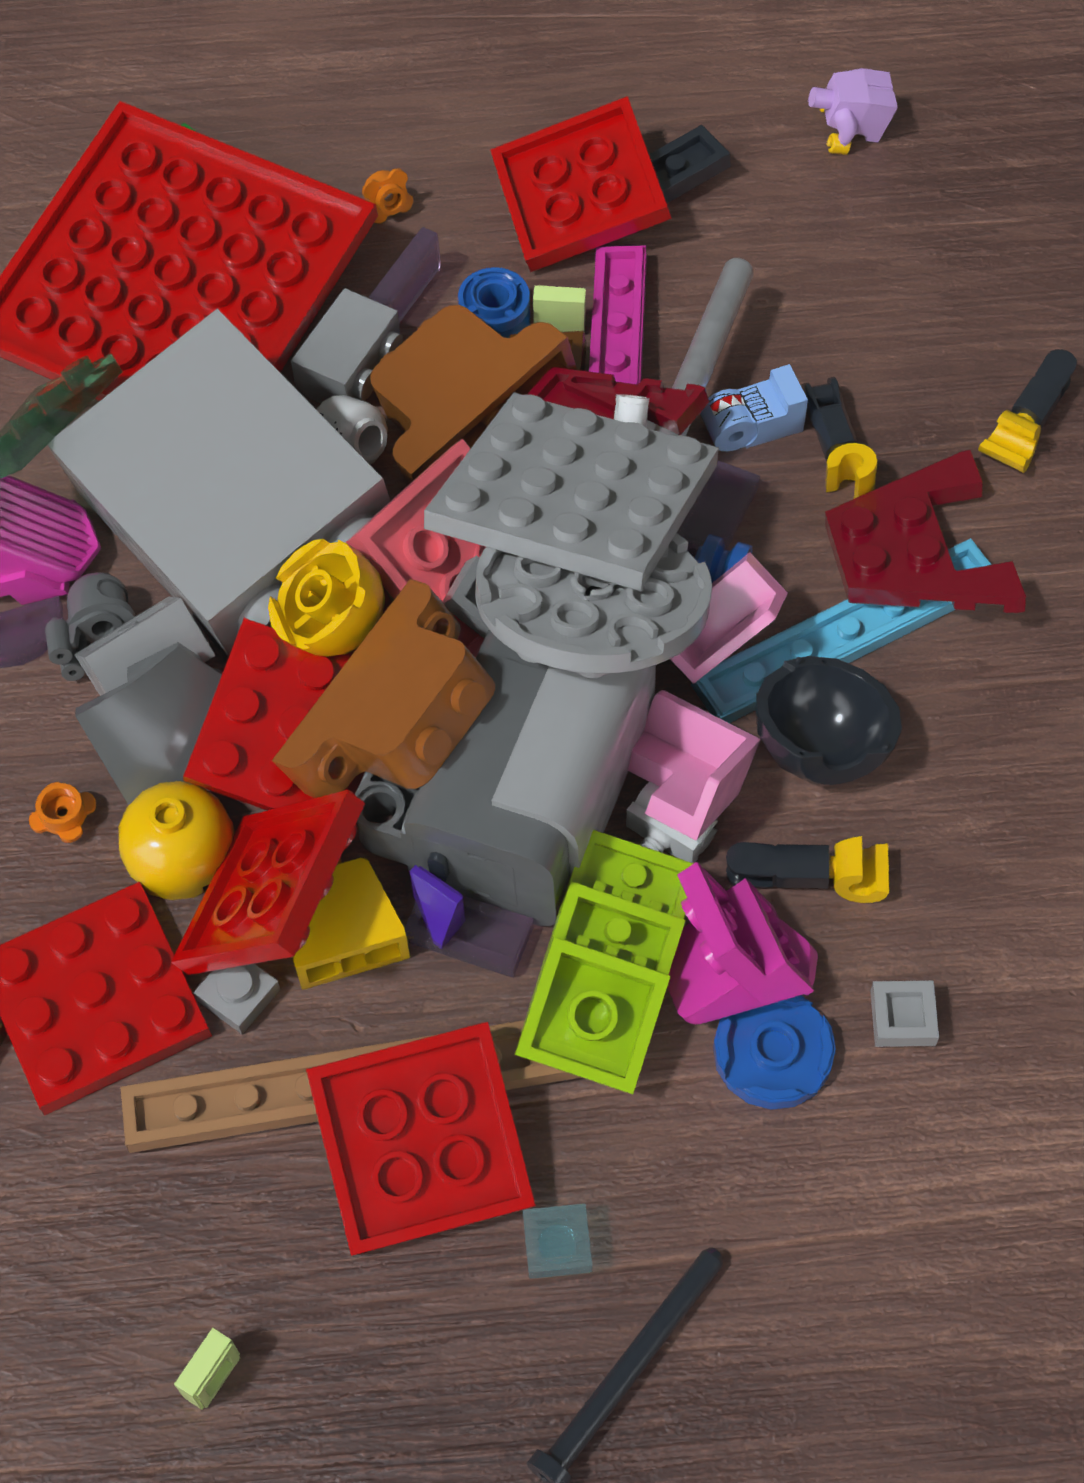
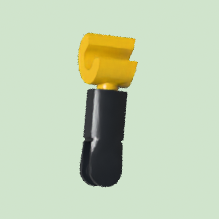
(1020, 428)
(843, 453)
(857, 872)

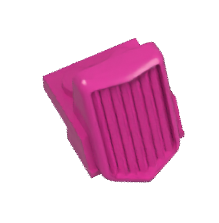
(41, 542)
(734, 952)

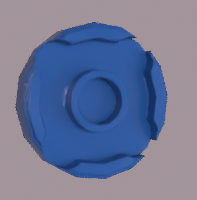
(775, 1053)

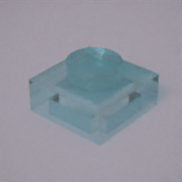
(557, 1241)

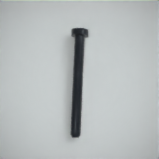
(553, 1465)

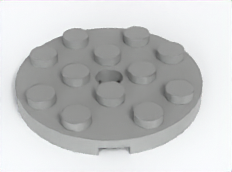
(614, 630)

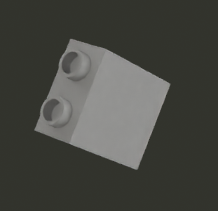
(217, 474)

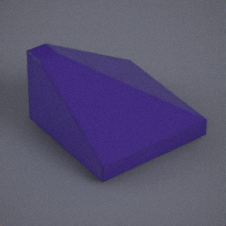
(439, 905)

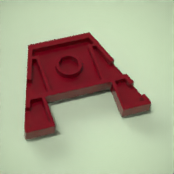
(597, 392)
(895, 550)

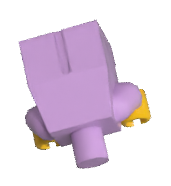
(855, 104)

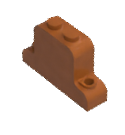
(456, 379)
(393, 703)

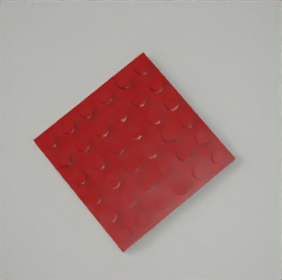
(163, 234)

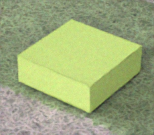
(560, 307)
(208, 1369)

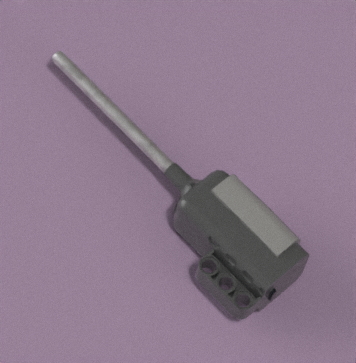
(543, 754)

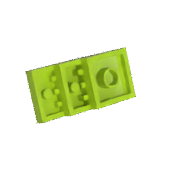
(607, 964)

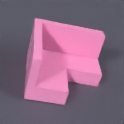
(740, 607)
(693, 761)

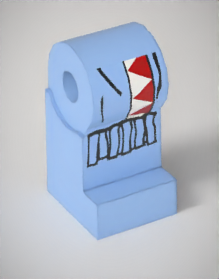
(756, 412)

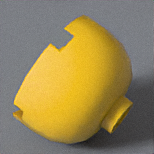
(327, 598)
(174, 839)

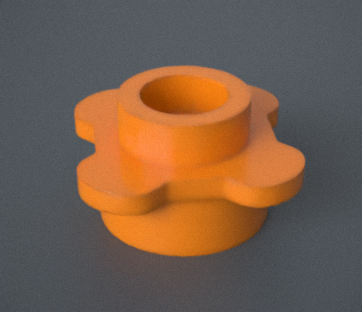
(383, 183)
(58, 797)

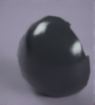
(826, 720)

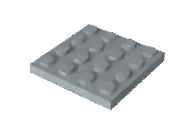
(573, 490)

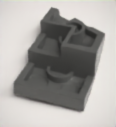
(151, 721)

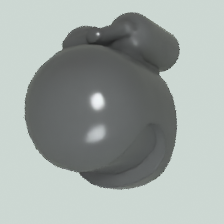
(95, 608)

